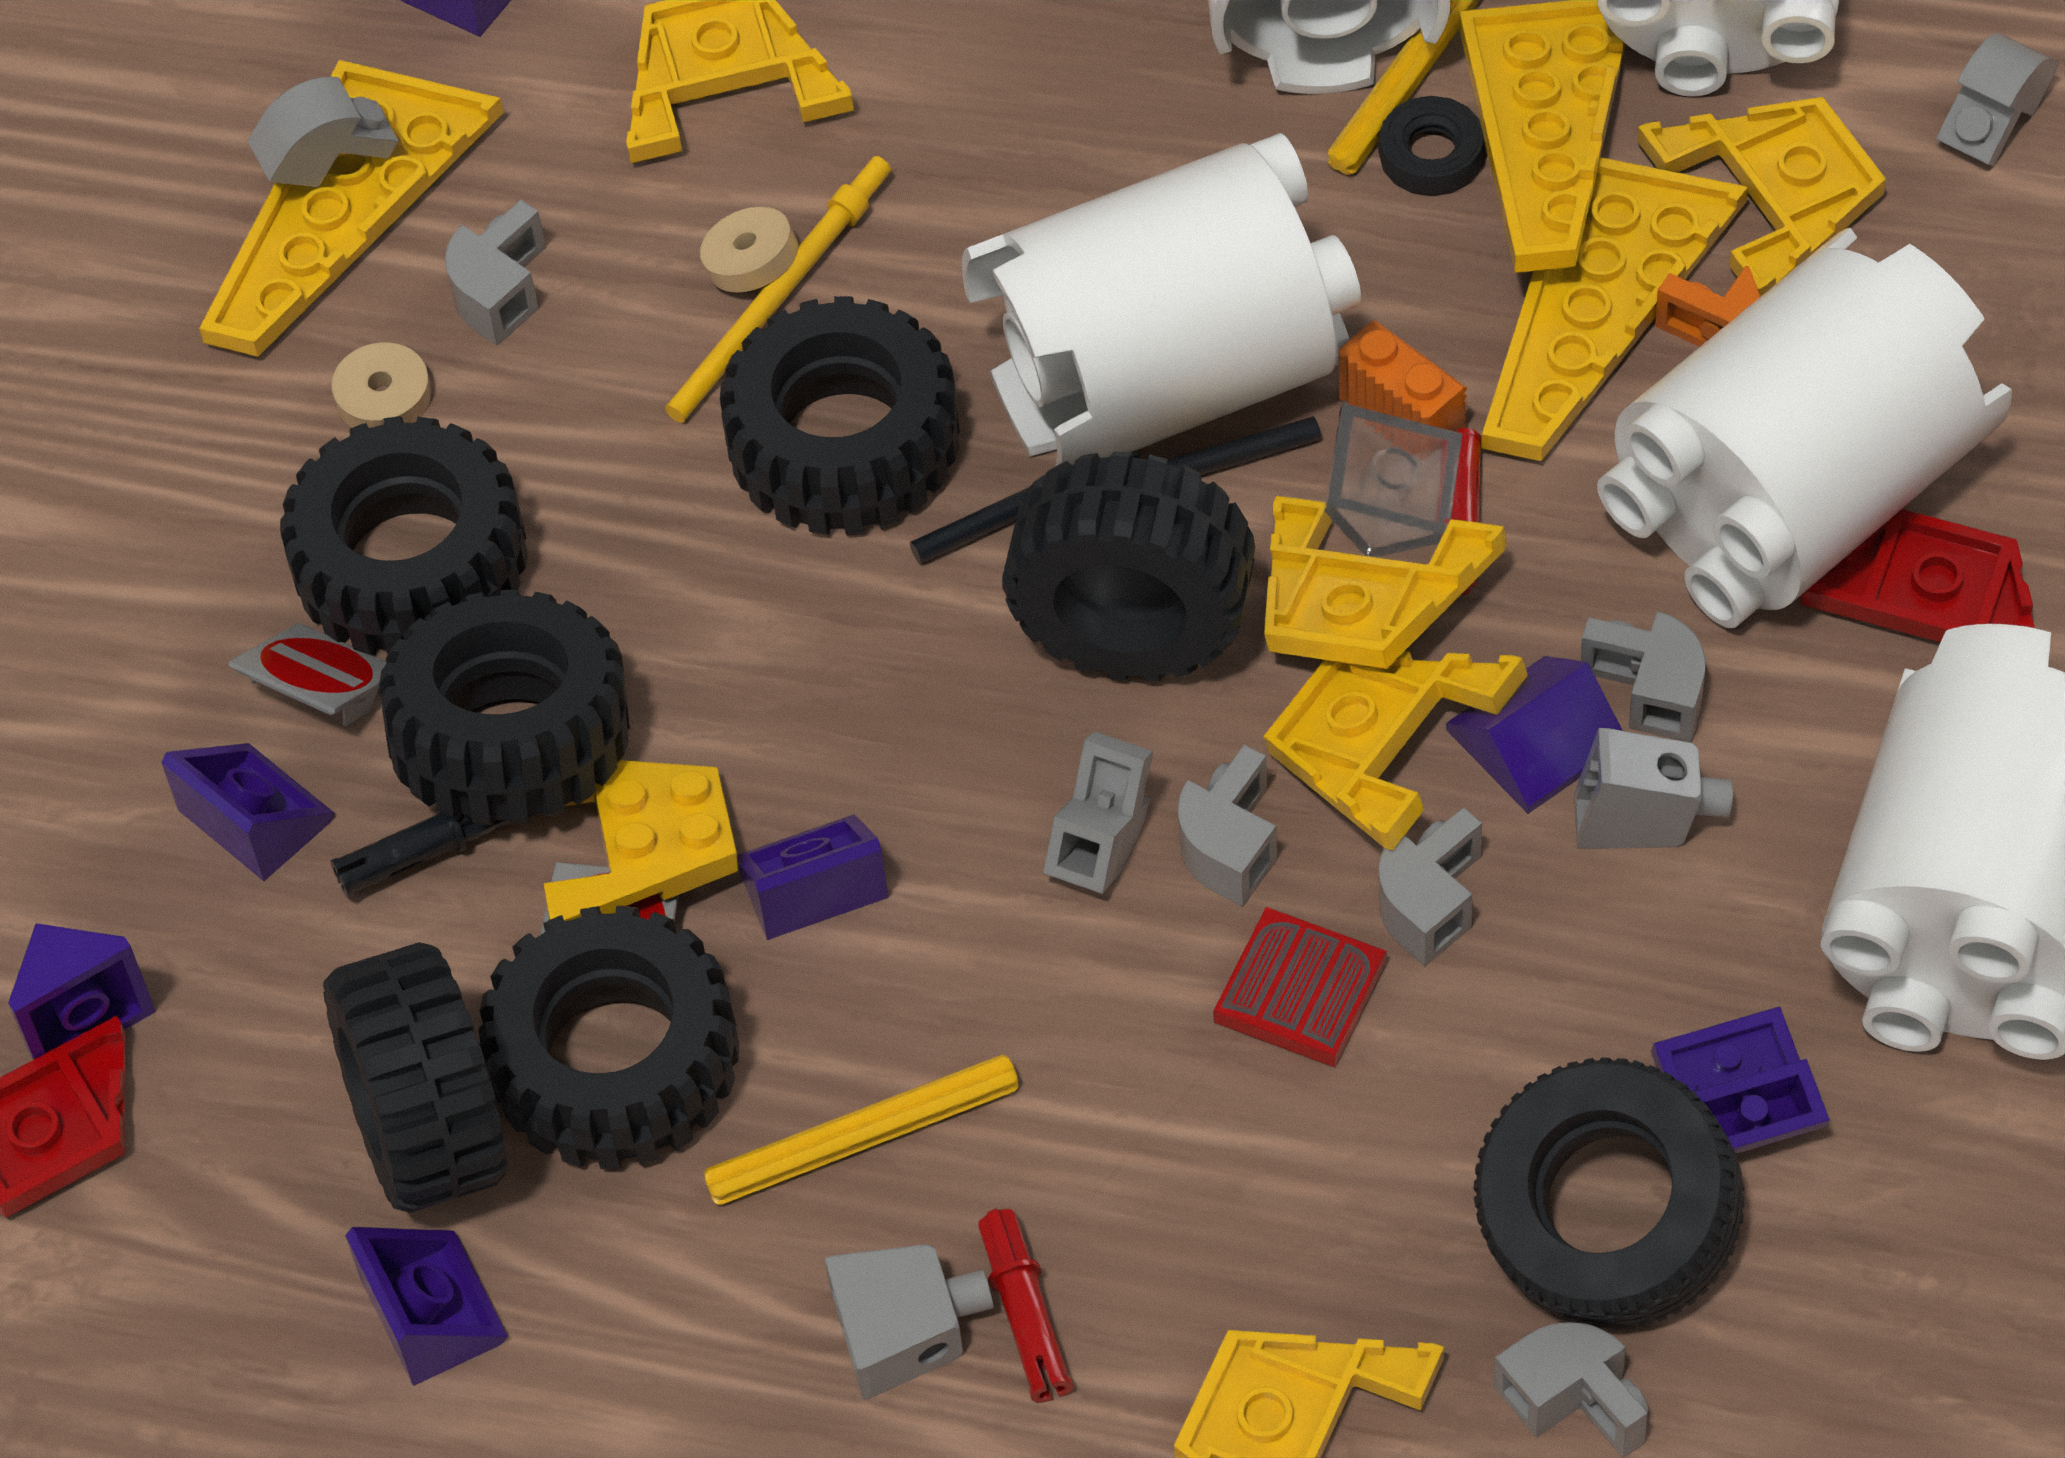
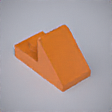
(1697, 312)

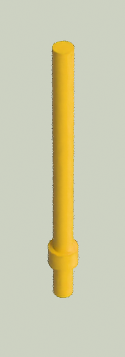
(844, 210)

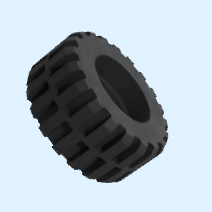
(828, 354)
(389, 475)
(1129, 566)
(515, 760)
(596, 963)
(415, 1077)

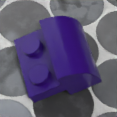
(1747, 1078)

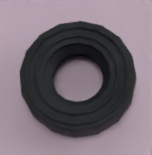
(1437, 116)

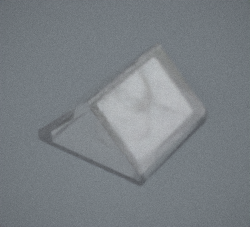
(1391, 481)

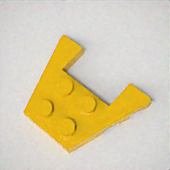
(718, 47)
(1797, 169)
(1359, 604)
(1359, 717)
(660, 834)
(1287, 1392)

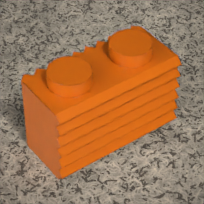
(1397, 380)

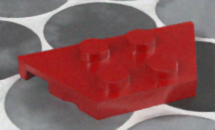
(1927, 579)
(62, 1116)

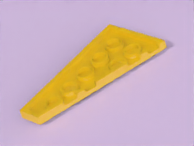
(1544, 108)
(316, 233)
(1590, 315)

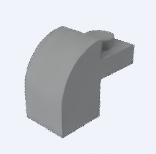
(1995, 89)
(310, 128)
(489, 273)
(1662, 666)
(1104, 817)
(1220, 836)
(1418, 886)
(1568, 1370)

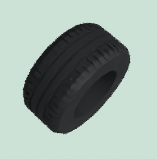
(1554, 1122)

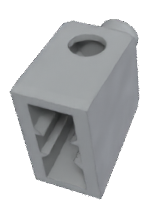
(1643, 792)
(901, 1312)

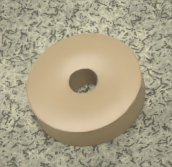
(748, 249)
(379, 366)

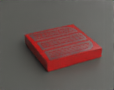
(1300, 986)

